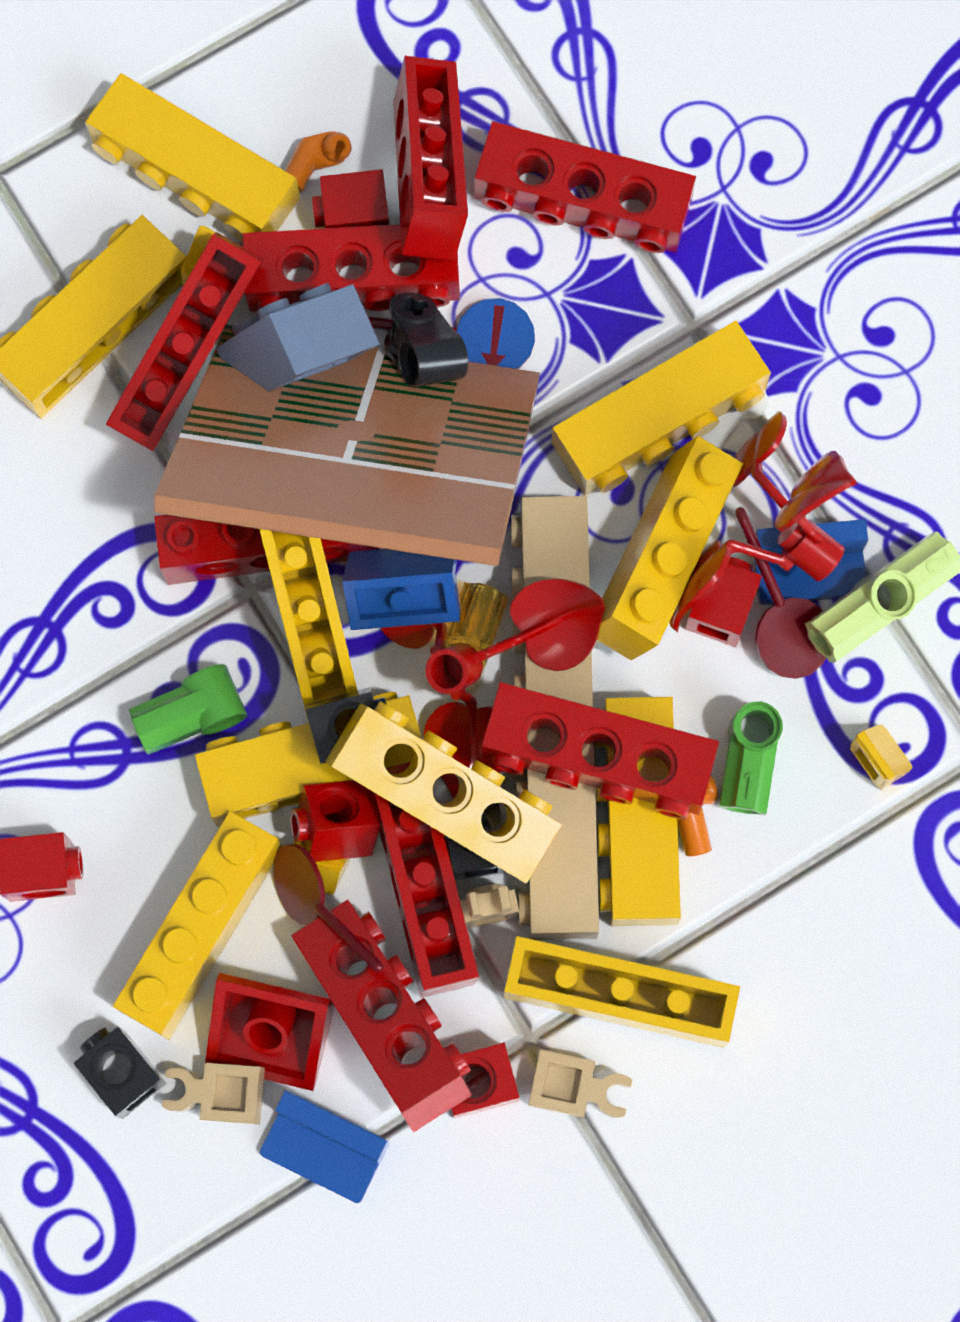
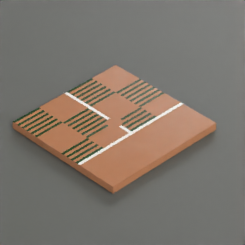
(357, 456)

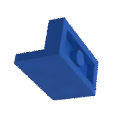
(839, 582)
(399, 589)
(323, 1147)

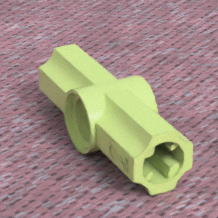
(858, 612)

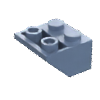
(300, 337)

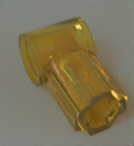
(479, 620)

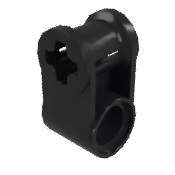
(423, 342)

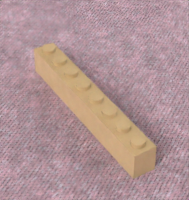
(566, 879)

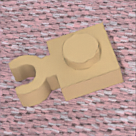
(489, 905)
(567, 1084)
(224, 1093)

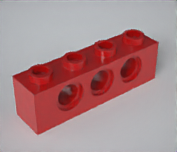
(429, 158)
(565, 165)
(332, 249)
(184, 341)
(213, 550)
(521, 711)
(426, 899)
(418, 1089)

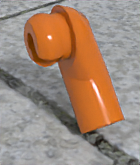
(317, 153)
(694, 828)

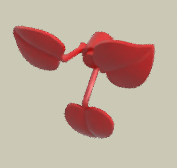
(800, 538)
(560, 630)

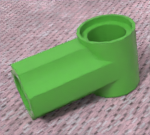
(202, 705)
(750, 764)

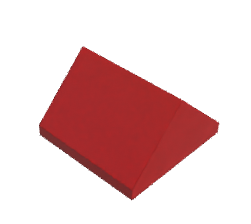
(269, 1029)

